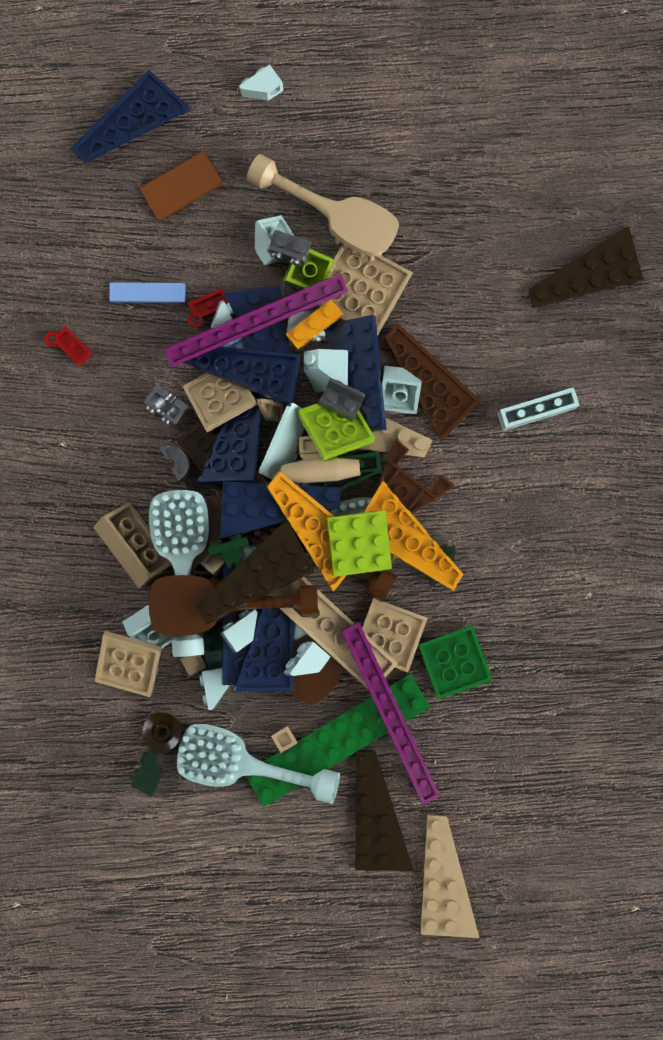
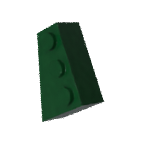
(369, 466)

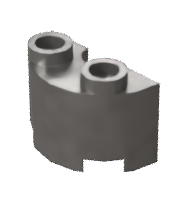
(165, 405)
(182, 466)

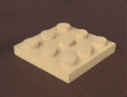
(217, 400)
(394, 631)
(128, 664)

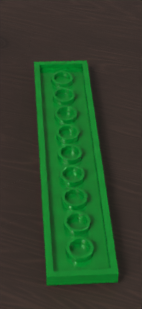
(337, 740)

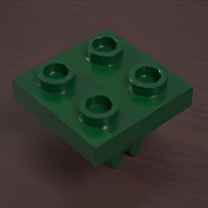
(229, 549)

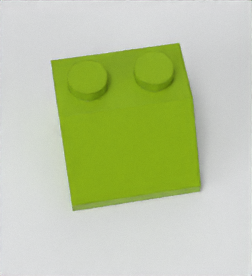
(315, 270)

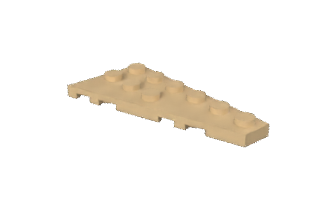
(415, 442)
(444, 895)

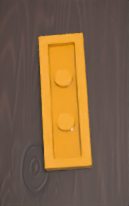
(314, 324)

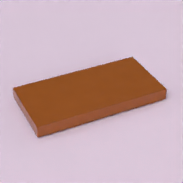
(181, 186)

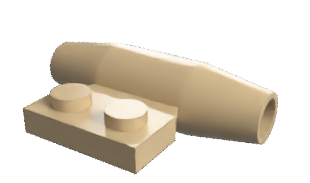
(314, 469)

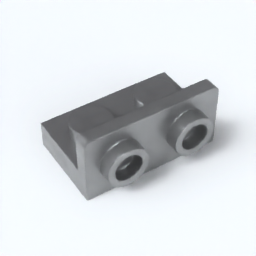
(289, 247)
(341, 399)

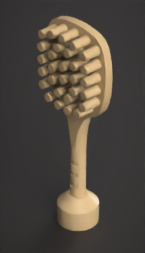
(352, 221)

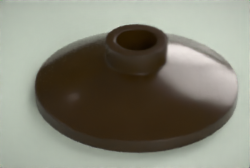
(152, 734)

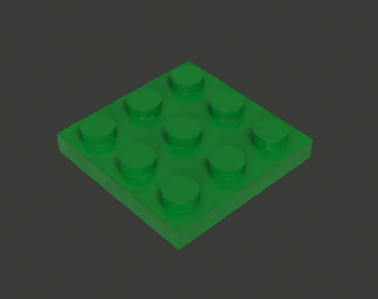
(455, 662)

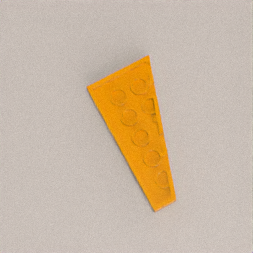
(308, 522)
(412, 542)

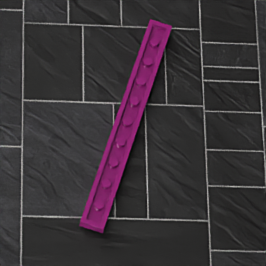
(256, 320)
(390, 712)

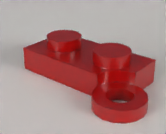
(205, 306)
(70, 345)

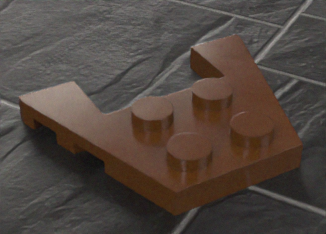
(406, 488)

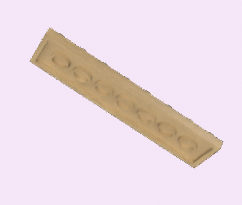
(327, 631)

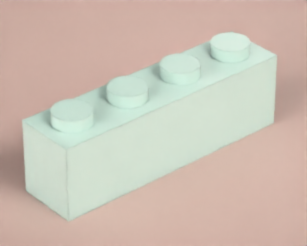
(538, 409)

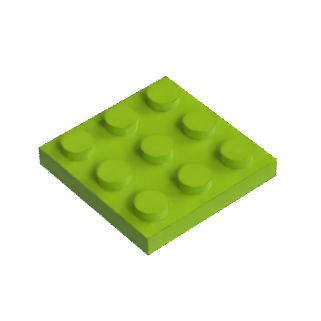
(333, 433)
(359, 543)

